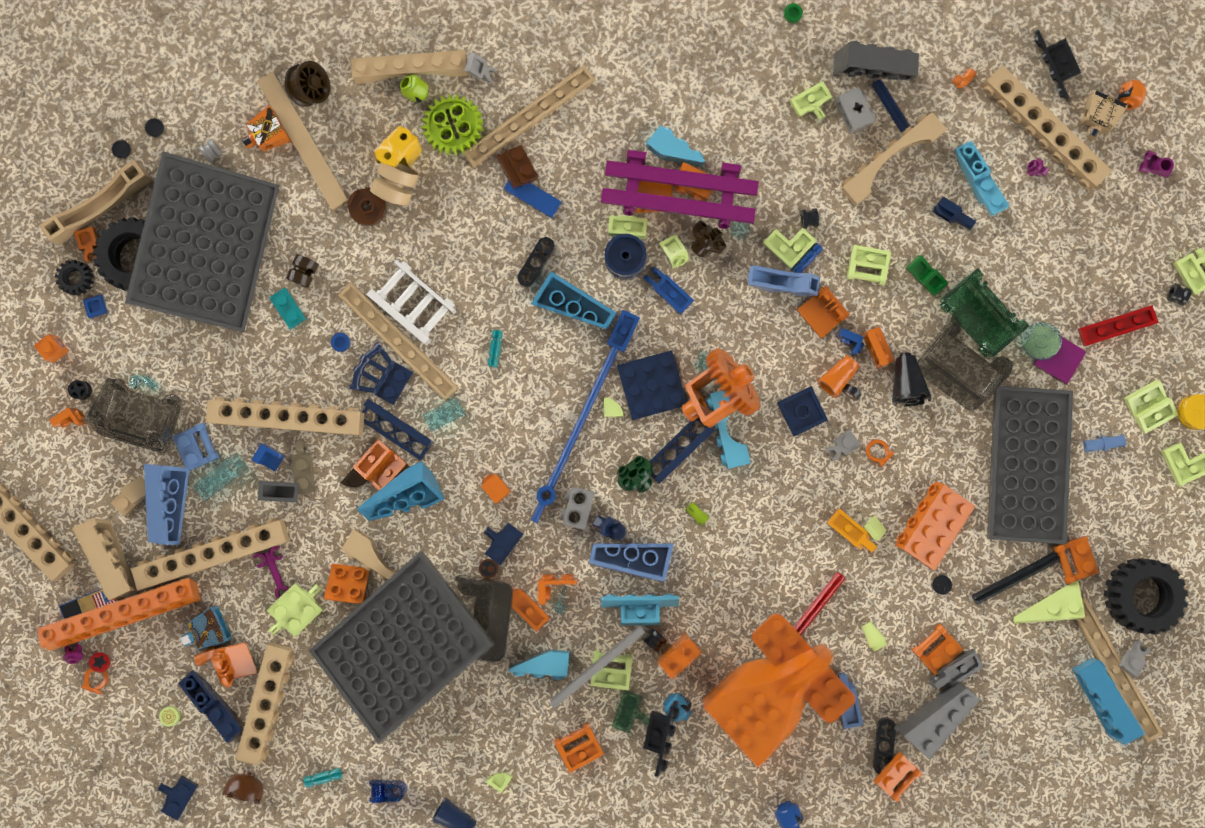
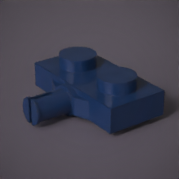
(502, 542)
(177, 796)

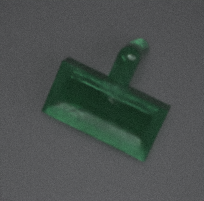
(628, 711)

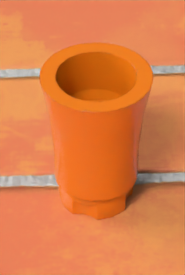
(838, 376)

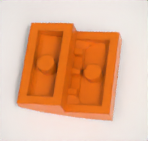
(380, 465)

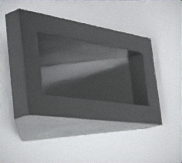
(278, 491)

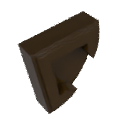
(353, 479)

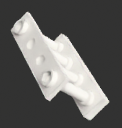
(394, 308)

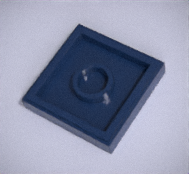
(802, 411)

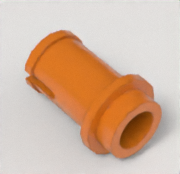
(203, 657)

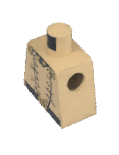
(1101, 114)

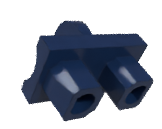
(610, 527)

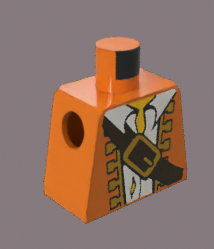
(266, 131)

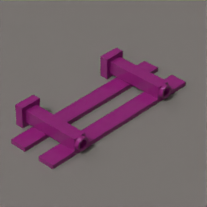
(727, 183)

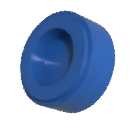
(340, 342)

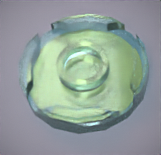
(1041, 341)

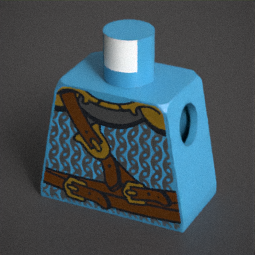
(207, 629)

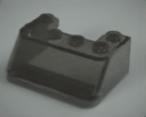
(491, 610)

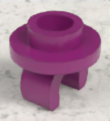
(1036, 168)
(74, 656)

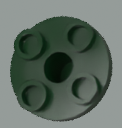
(635, 475)

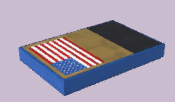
(85, 603)

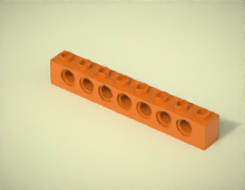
(118, 614)

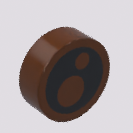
(488, 568)

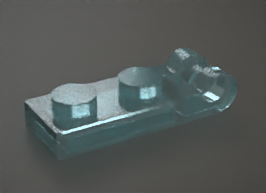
(220, 477)

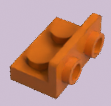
(878, 347)

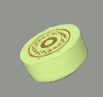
(169, 716)

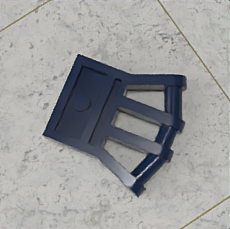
(391, 382)

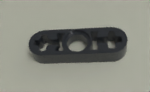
(539, 247)
(880, 731)

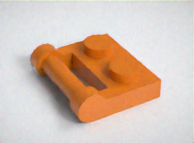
(1081, 556)
(941, 654)
(582, 753)
(894, 773)

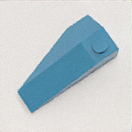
(410, 488)

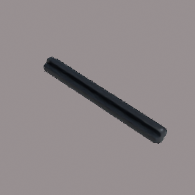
(1015, 578)

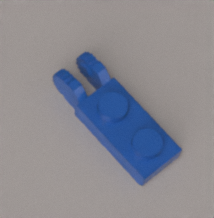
(669, 291)

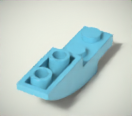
(979, 178)

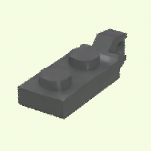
(957, 670)

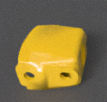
(398, 148)

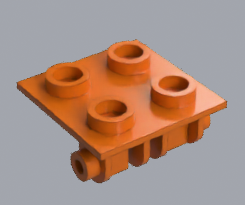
(823, 312)
(347, 584)
(232, 663)

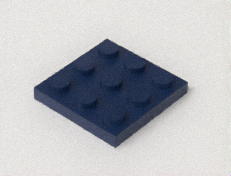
(651, 385)

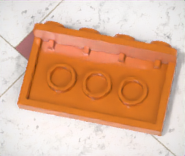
(935, 525)

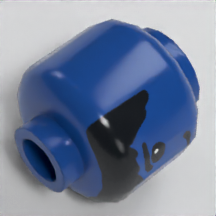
(789, 815)

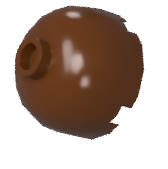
(244, 787)

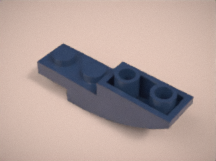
(212, 705)

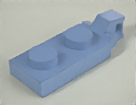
(852, 716)

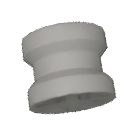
(210, 150)

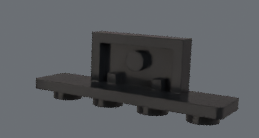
(1061, 61)
(659, 734)

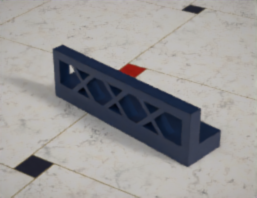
(395, 421)
(684, 453)

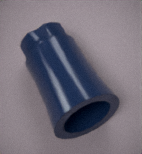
(451, 816)

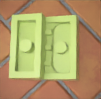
(1151, 406)

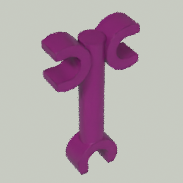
(269, 558)

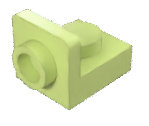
(674, 251)

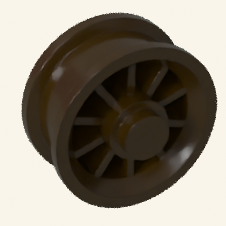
(307, 83)

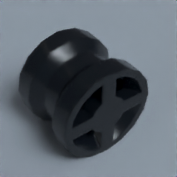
(809, 218)
(1179, 294)
(75, 390)
(655, 640)

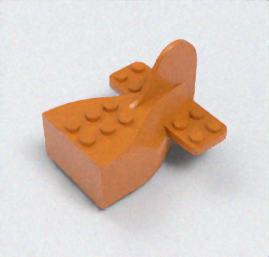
(766, 696)

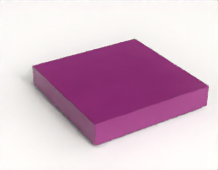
(1063, 363)

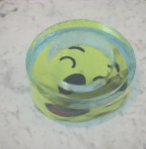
(740, 230)

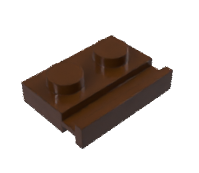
(517, 167)

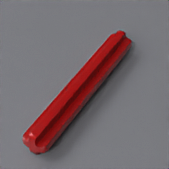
(819, 603)

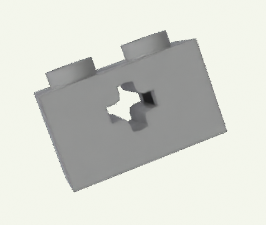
(855, 121)

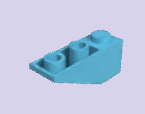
(670, 148)
(547, 663)

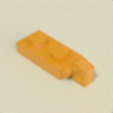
(851, 530)

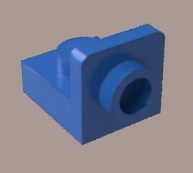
(848, 337)

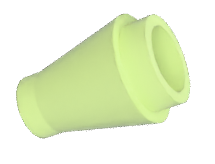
(874, 637)

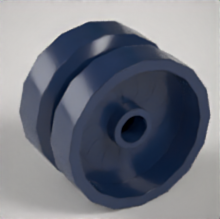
(625, 268)

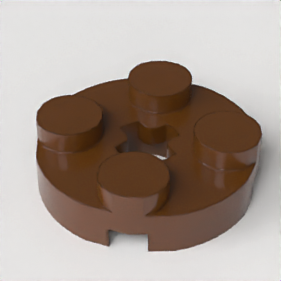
(356, 208)

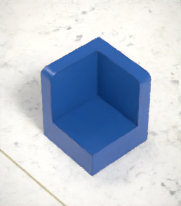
(268, 457)

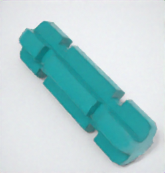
(495, 347)
(323, 777)

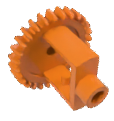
(733, 380)

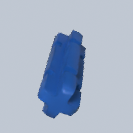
(807, 258)

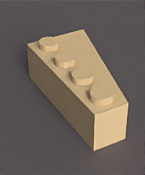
(106, 557)

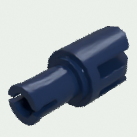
(953, 213)

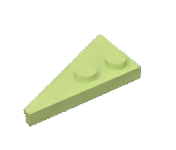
(1061, 605)

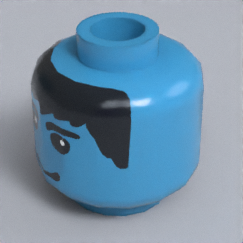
(683, 703)

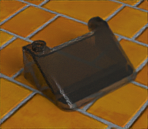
(961, 370)

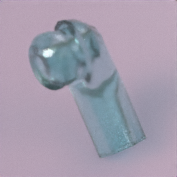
(143, 379)

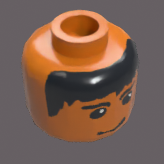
(1132, 93)

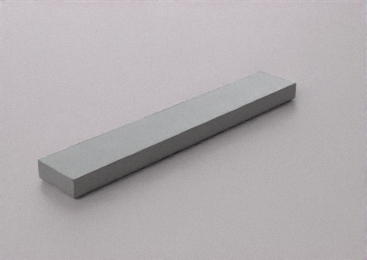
(597, 666)

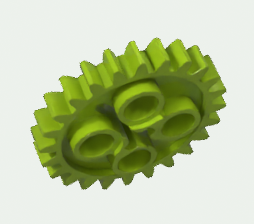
(468, 118)

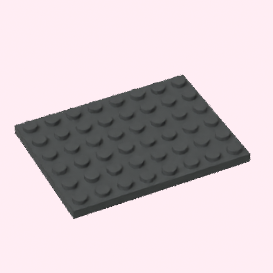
(202, 243)
(401, 647)

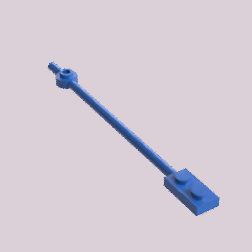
(618, 341)

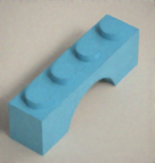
(734, 453)

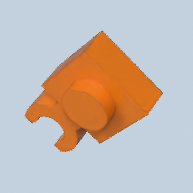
(86, 241)

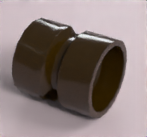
(302, 271)

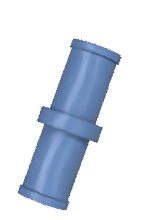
(1104, 443)

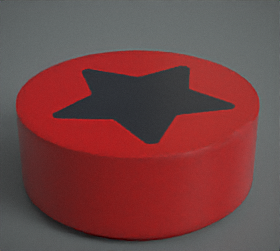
(99, 662)

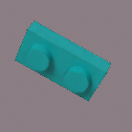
(287, 308)

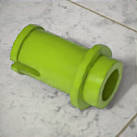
(697, 514)

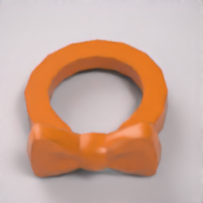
(889, 454)
(97, 689)

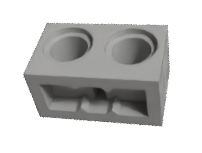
(583, 509)

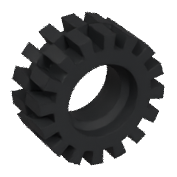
(66, 270)

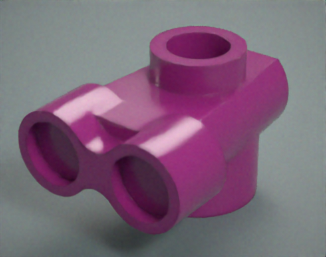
(1153, 164)

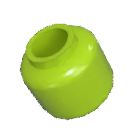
(414, 88)

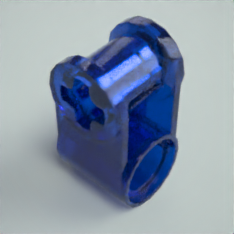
(383, 790)

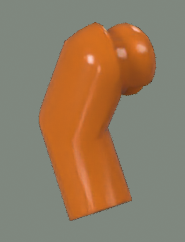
(963, 81)

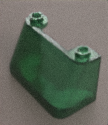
(982, 314)

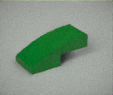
(926, 275)

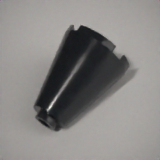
(909, 382)

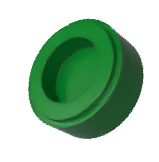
(793, 13)

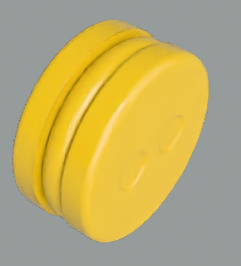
(1192, 412)

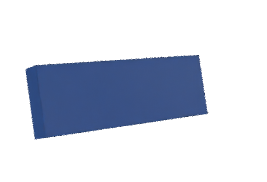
(535, 198)

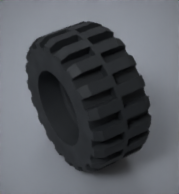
(110, 248)
(1170, 603)

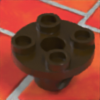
(707, 240)

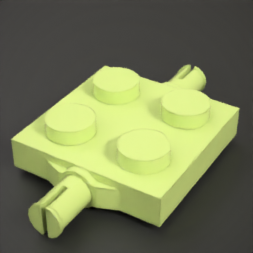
(295, 609)

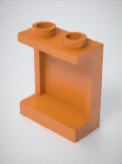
(678, 656)

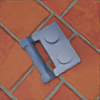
(190, 449)

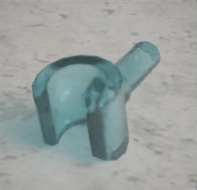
(560, 607)

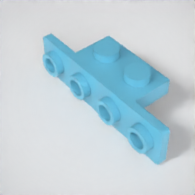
(640, 609)

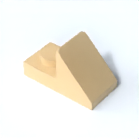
(130, 496)

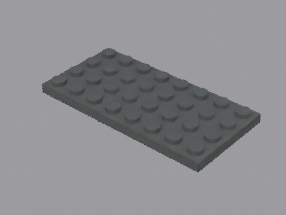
(1030, 465)

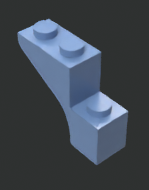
(781, 281)

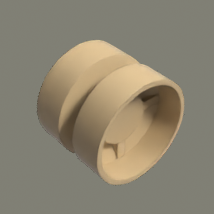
(393, 187)

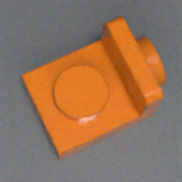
(65, 418)

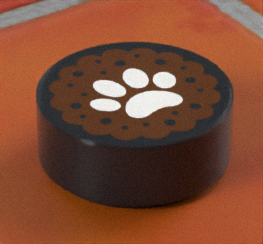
(852, 392)

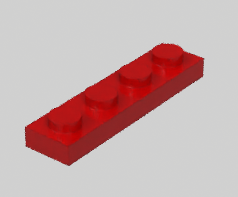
(1118, 325)

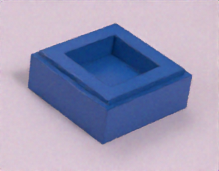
(95, 306)

